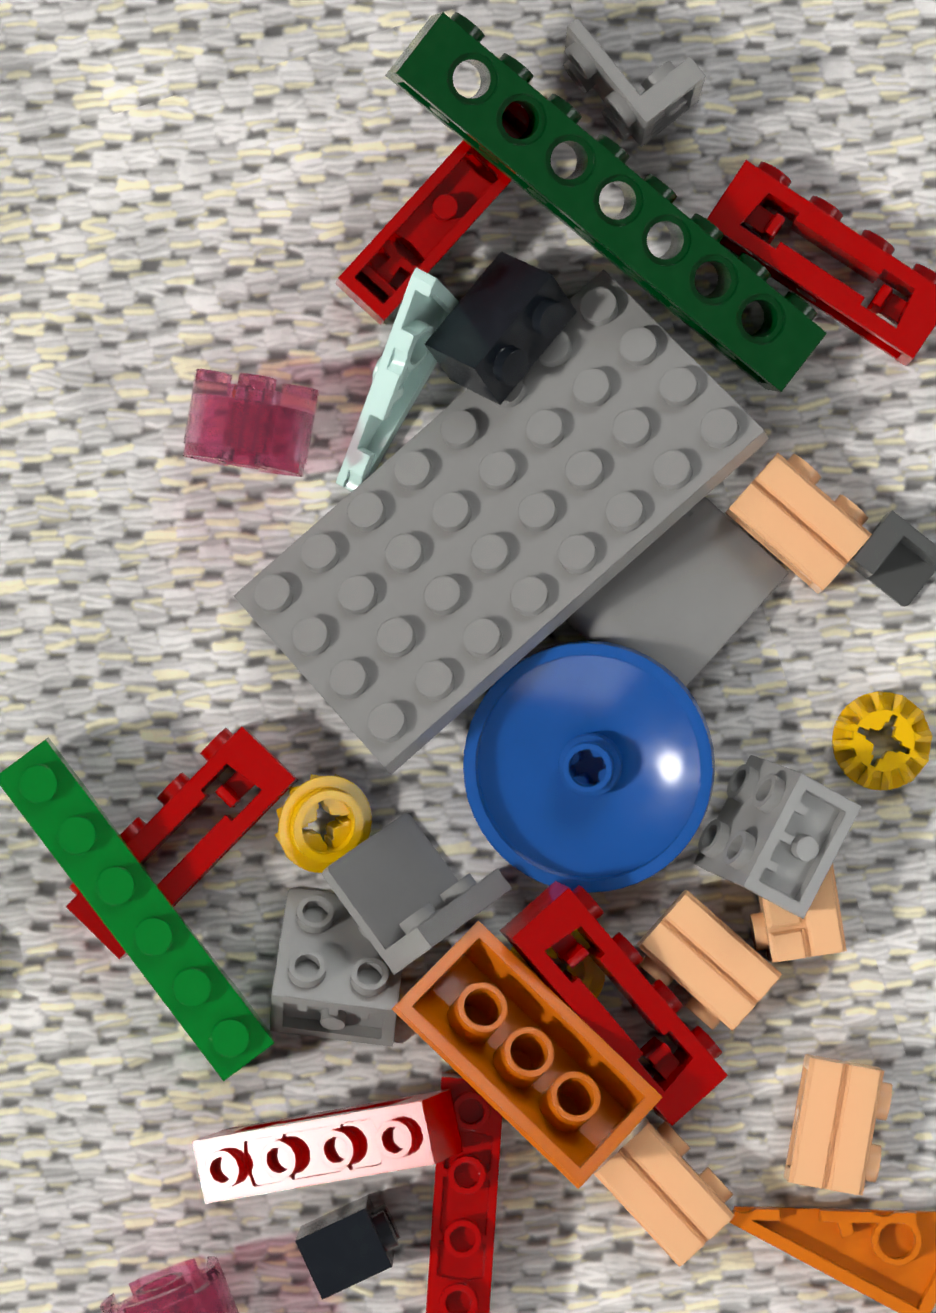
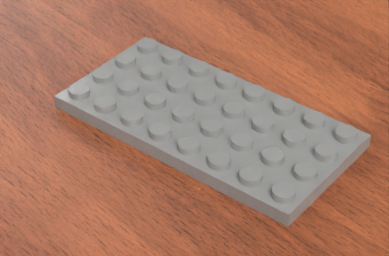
(499, 524)

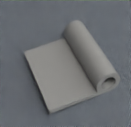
(683, 593)

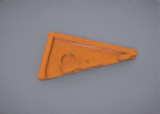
(870, 1250)

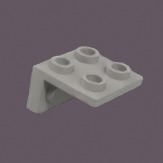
(666, 95)
(776, 834)
(406, 892)
(330, 975)

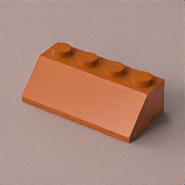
(527, 1054)

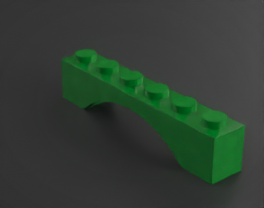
(135, 909)

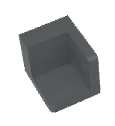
(896, 559)

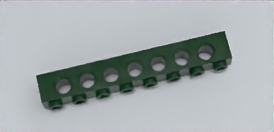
(788, 327)

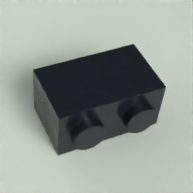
(501, 327)
(348, 1245)

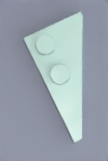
(397, 376)

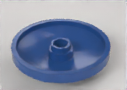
(589, 766)

